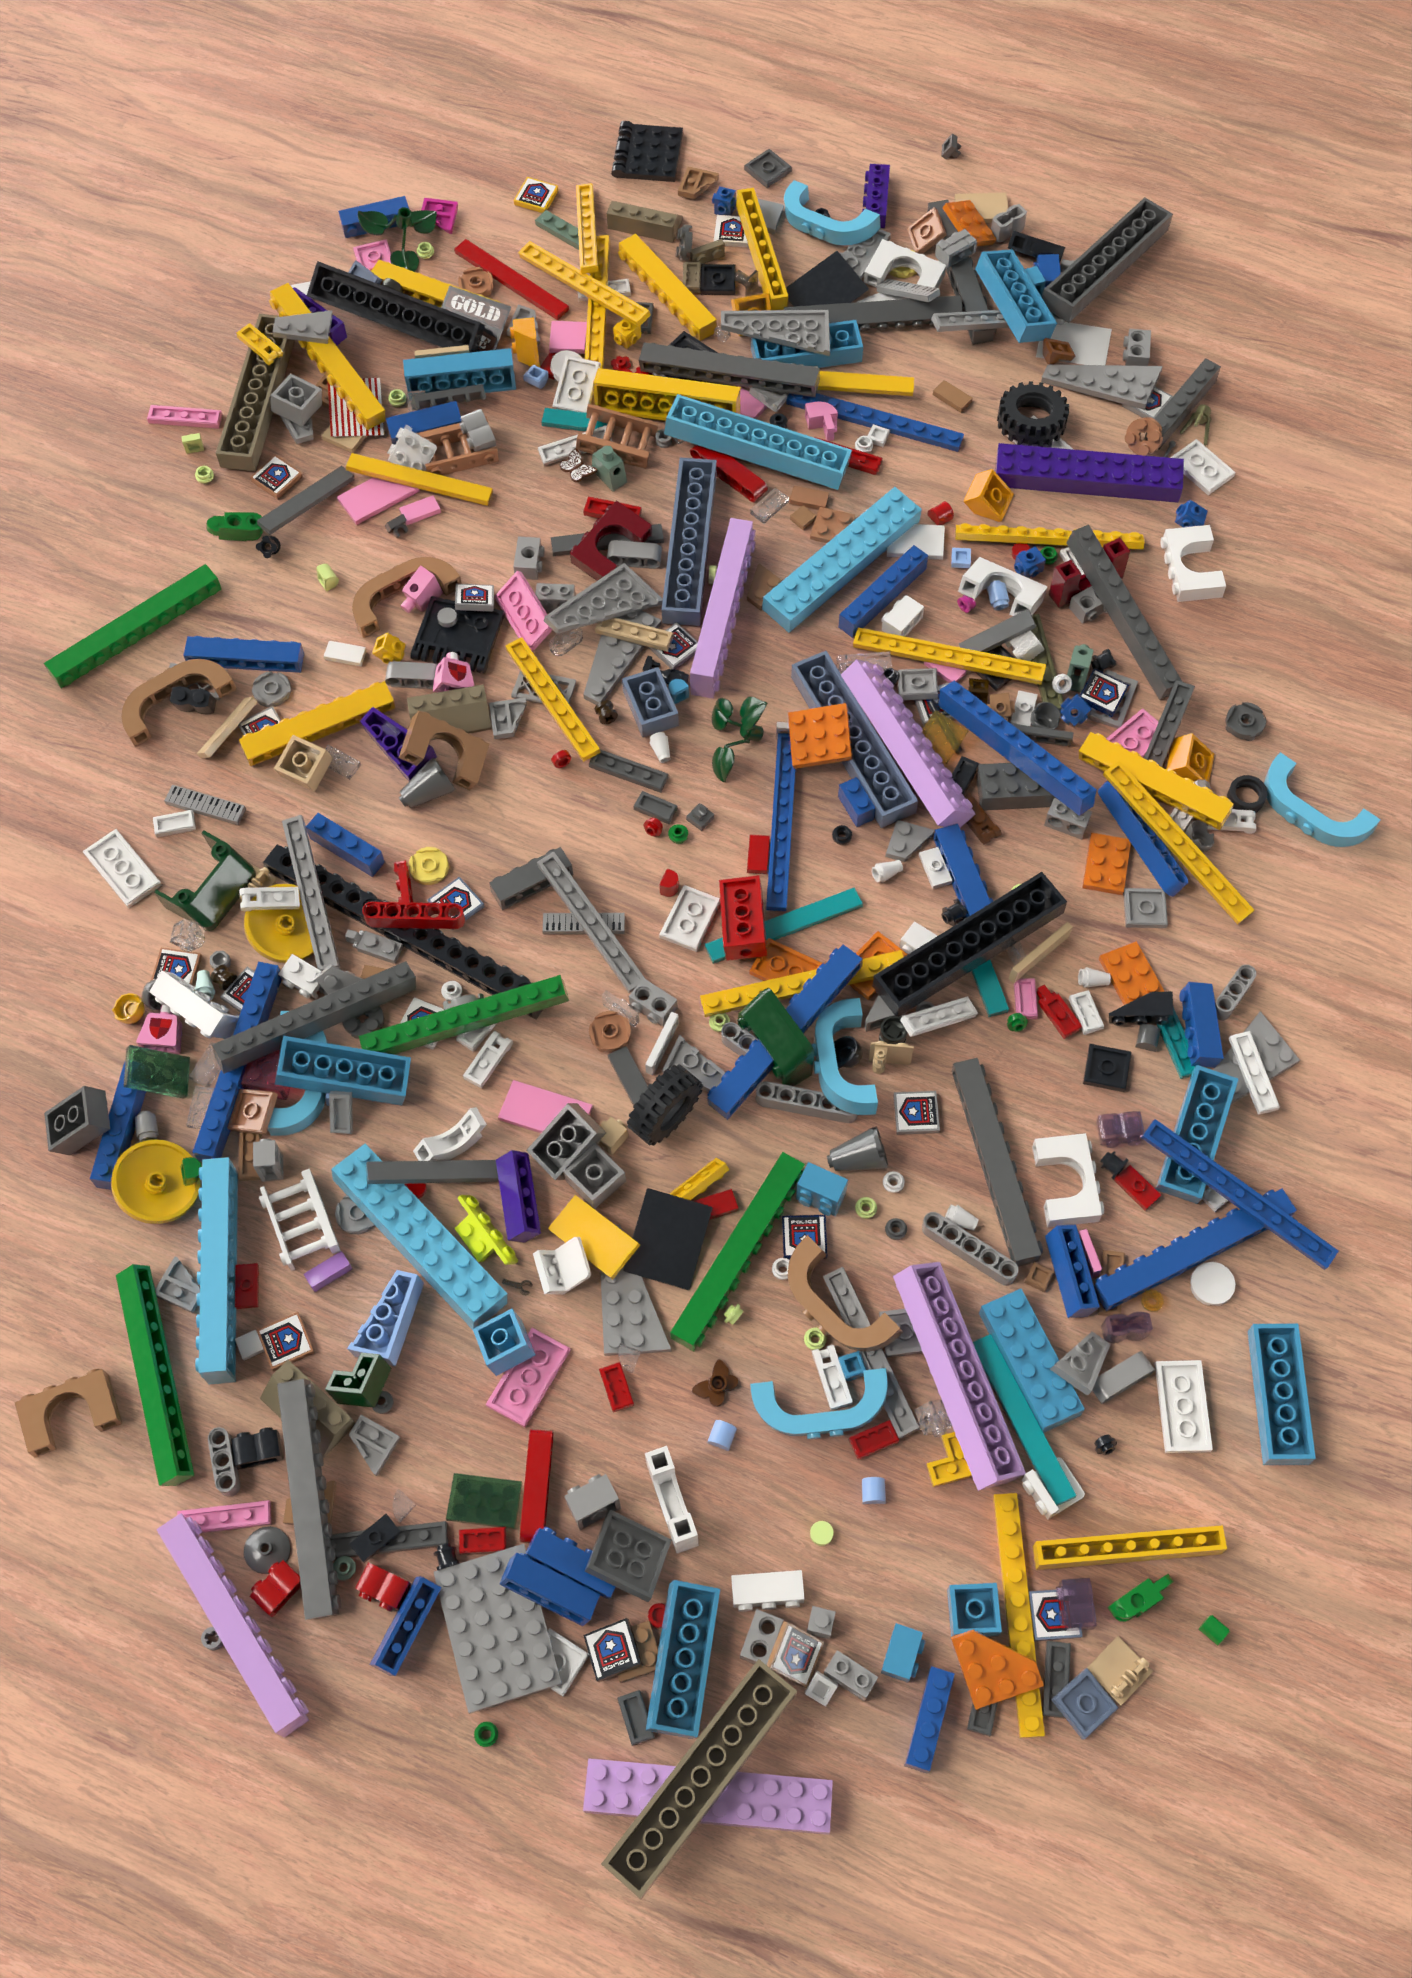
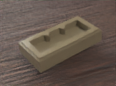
(691, 276)

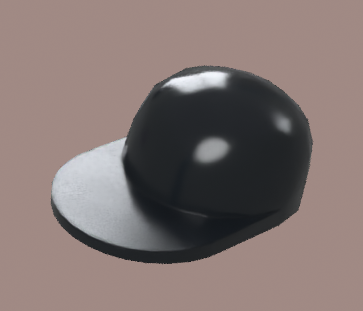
(847, 1052)

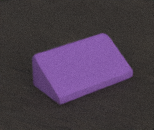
(328, 1271)

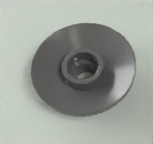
(278, 1548)

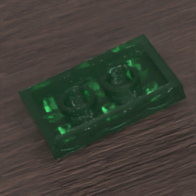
(156, 1071)
(484, 1501)

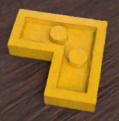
(950, 1468)

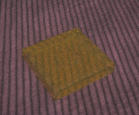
(944, 735)

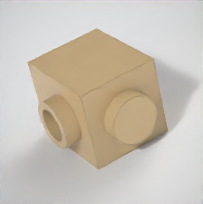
(615, 1135)

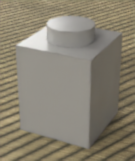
(821, 1622)

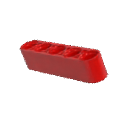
(733, 473)
(406, 909)
(536, 1483)

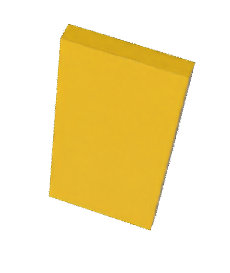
(602, 1241)

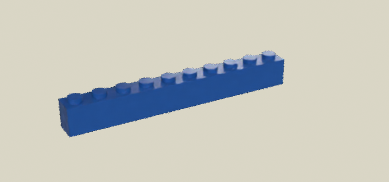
(1017, 748)
(804, 1010)
(255, 1011)
(1183, 1254)

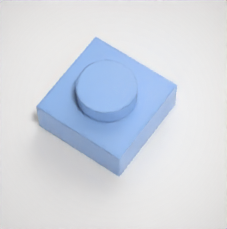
(961, 558)

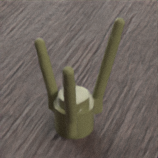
(1201, 416)

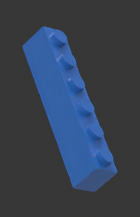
(883, 591)
(246, 654)
(962, 869)
(124, 1108)

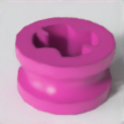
(966, 603)

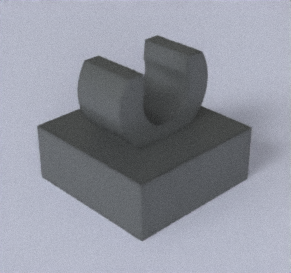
(951, 147)
(395, 524)
(700, 816)

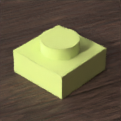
(192, 443)

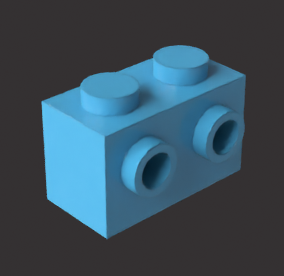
(902, 1653)

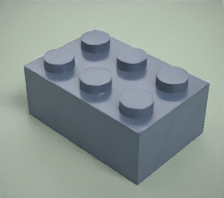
(650, 702)

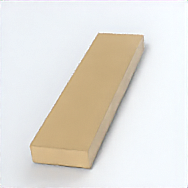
(635, 633)
(227, 727)
(1040, 952)

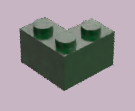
(361, 1385)

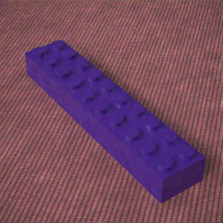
(1090, 472)

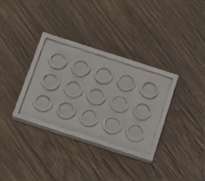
(495, 1633)

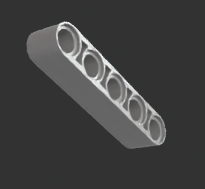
(795, 1104)
(974, 1258)

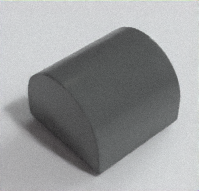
(1148, 1037)

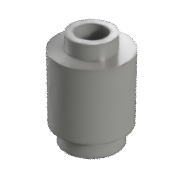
(146, 1126)

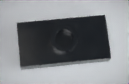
(964, 773)
(375, 1538)

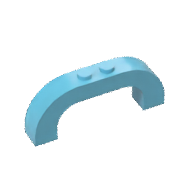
(823, 227)
(1308, 818)
(842, 1094)
(302, 1114)
(827, 1422)

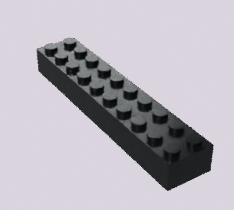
(393, 309)
(969, 944)

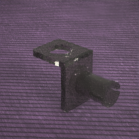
(750, 282)

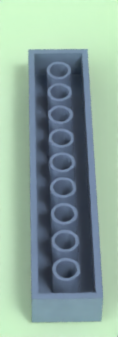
(689, 542)
(871, 762)

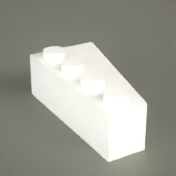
(194, 1006)

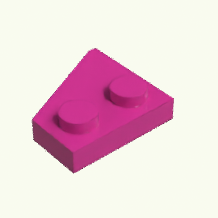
(445, 210)

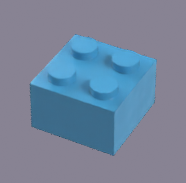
(821, 1189)
(504, 1342)
(974, 1608)

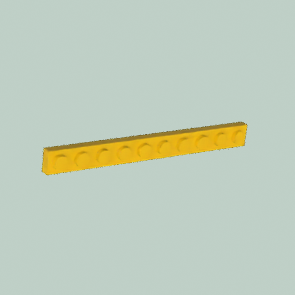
(584, 284)
(597, 313)
(1038, 535)
(950, 656)
(1178, 842)
(786, 986)
(1017, 1606)

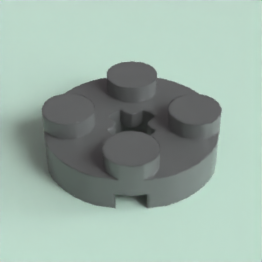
(685, 242)
(1242, 730)
(373, 1023)

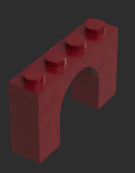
(616, 520)
(1068, 579)

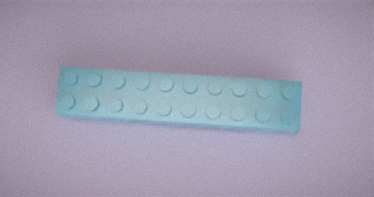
(757, 441)
(841, 559)
(422, 1240)
(217, 1271)

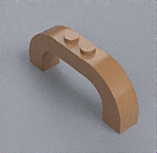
(393, 581)
(160, 688)
(871, 1338)

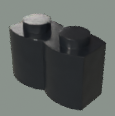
(193, 700)
(256, 1448)

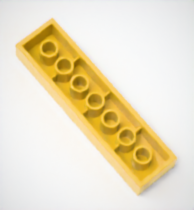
(654, 395)

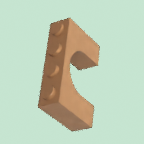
(469, 749)
(36, 1410)

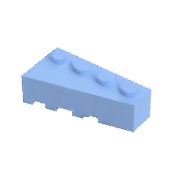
(389, 1319)

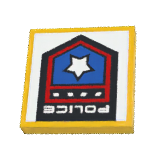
(536, 195)

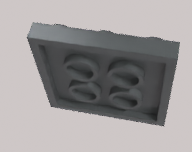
(628, 1555)

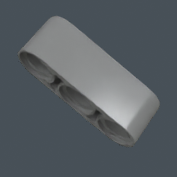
(635, 554)
(410, 675)
(1236, 984)
(740, 1039)
(1122, 1377)
(217, 1453)

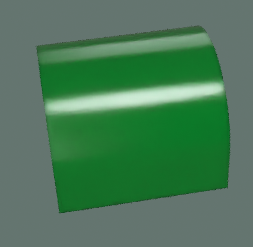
(190, 1170)
(1214, 1629)

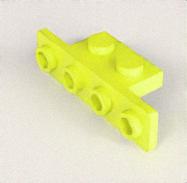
(481, 1235)

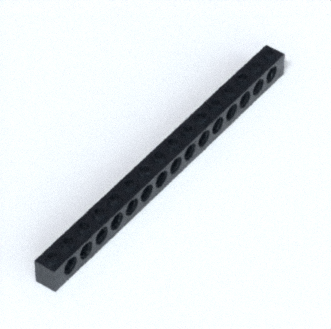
(426, 948)

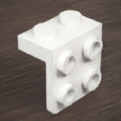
(411, 449)
(562, 1268)
(1044, 1503)

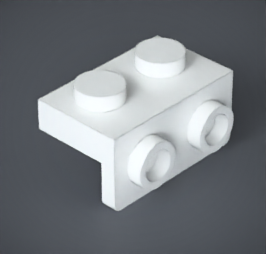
(300, 975)

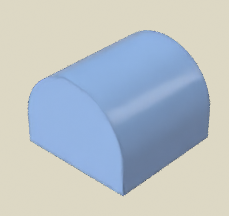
(536, 376)
(722, 1435)
(873, 1490)

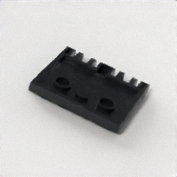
(647, 152)
(470, 636)

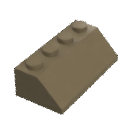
(643, 221)
(460, 708)
(332, 1420)

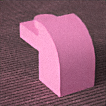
(822, 415)

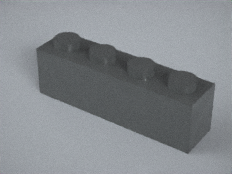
(524, 881)

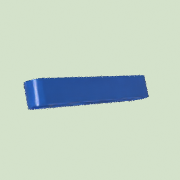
(1145, 841)

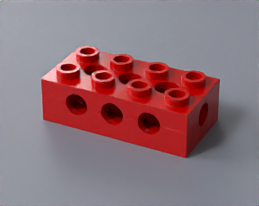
(740, 895)

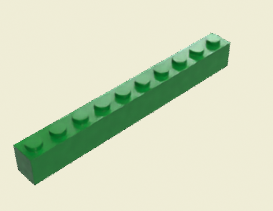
(132, 626)
(467, 1017)
(737, 1252)
(154, 1376)

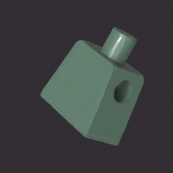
(607, 463)
(1080, 660)

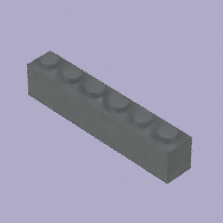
(1187, 398)

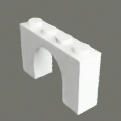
(892, 256)
(1187, 583)
(1027, 592)
(1075, 1153)
(670, 1499)

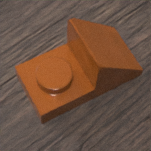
(1055, 350)

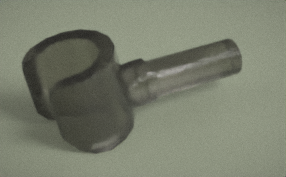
(517, 1285)

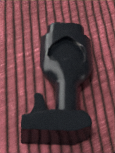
(669, 674)

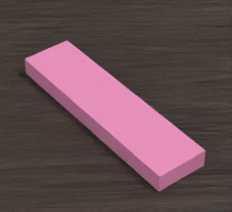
(184, 416)
(231, 1516)

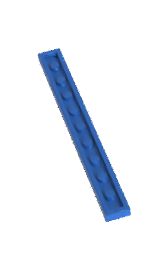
(896, 424)
(781, 826)
(1240, 1194)

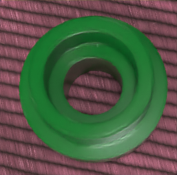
(1051, 552)
(678, 838)
(1017, 1022)
(479, 1731)

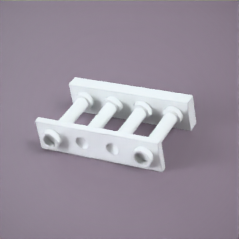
(321, 1222)

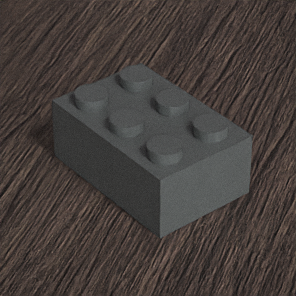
(77, 1120)
(565, 1140)

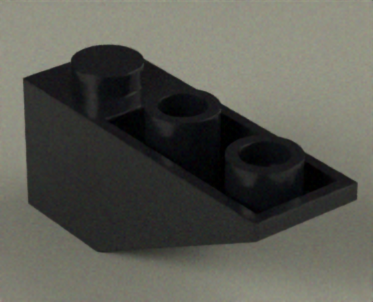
(1034, 246)
(1150, 1008)

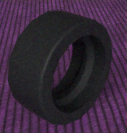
(1252, 783)

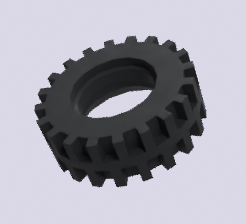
(1027, 429)
(664, 1104)

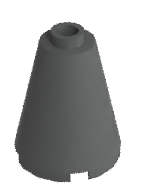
(426, 785)
(859, 1153)

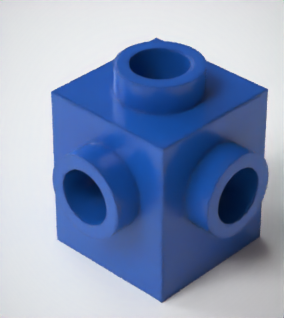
(724, 201)
(1190, 514)
(1029, 563)
(1074, 703)

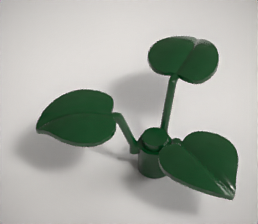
(422, 221)
(750, 711)

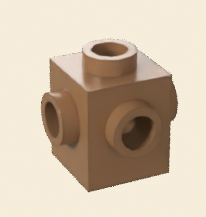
(1002, 699)

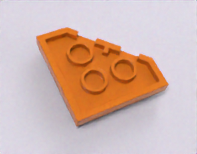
(993, 1669)

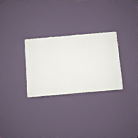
(1087, 342)

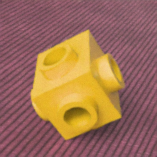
(626, 333)
(389, 648)

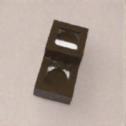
(979, 688)

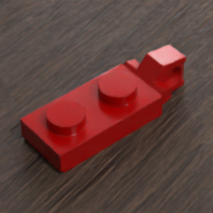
(404, 882)
(1058, 1012)

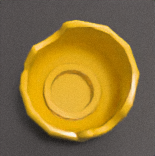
(128, 1008)

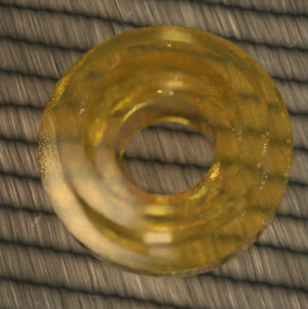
(1154, 1295)

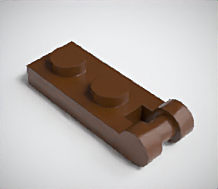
(980, 822)

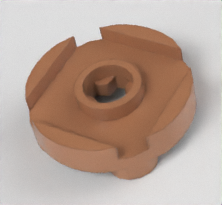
(484, 281)
(1154, 436)
(606, 1042)

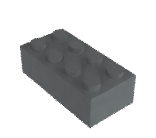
(1007, 787)

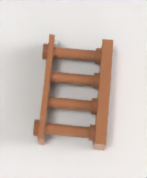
(452, 434)
(629, 455)

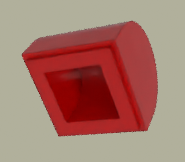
(941, 513)
(669, 884)

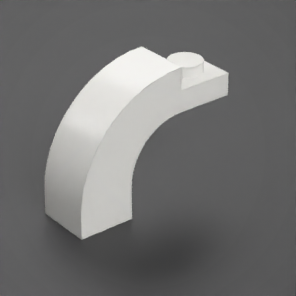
(453, 1141)

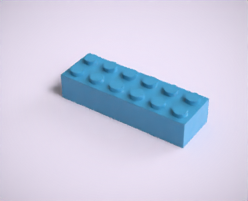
(1015, 296)
(845, 348)
(447, 372)
(344, 1069)
(1201, 1125)
(1030, 1359)
(1281, 1394)
(683, 1660)

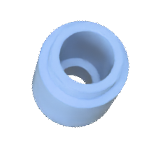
(998, 595)

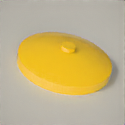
(278, 932)
(150, 1182)

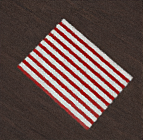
(345, 422)

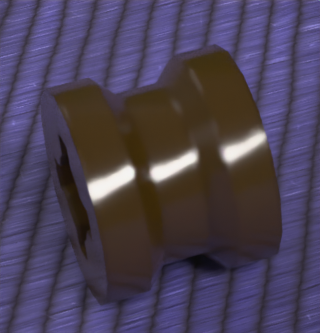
(606, 712)
(223, 977)

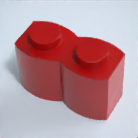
(383, 1587)
(277, 1588)

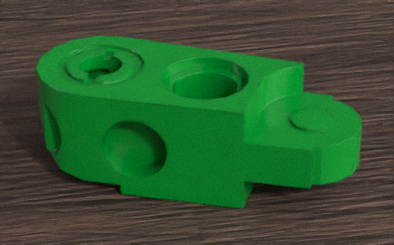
(235, 526)
(1139, 1599)

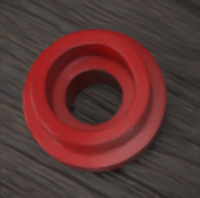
(653, 827)

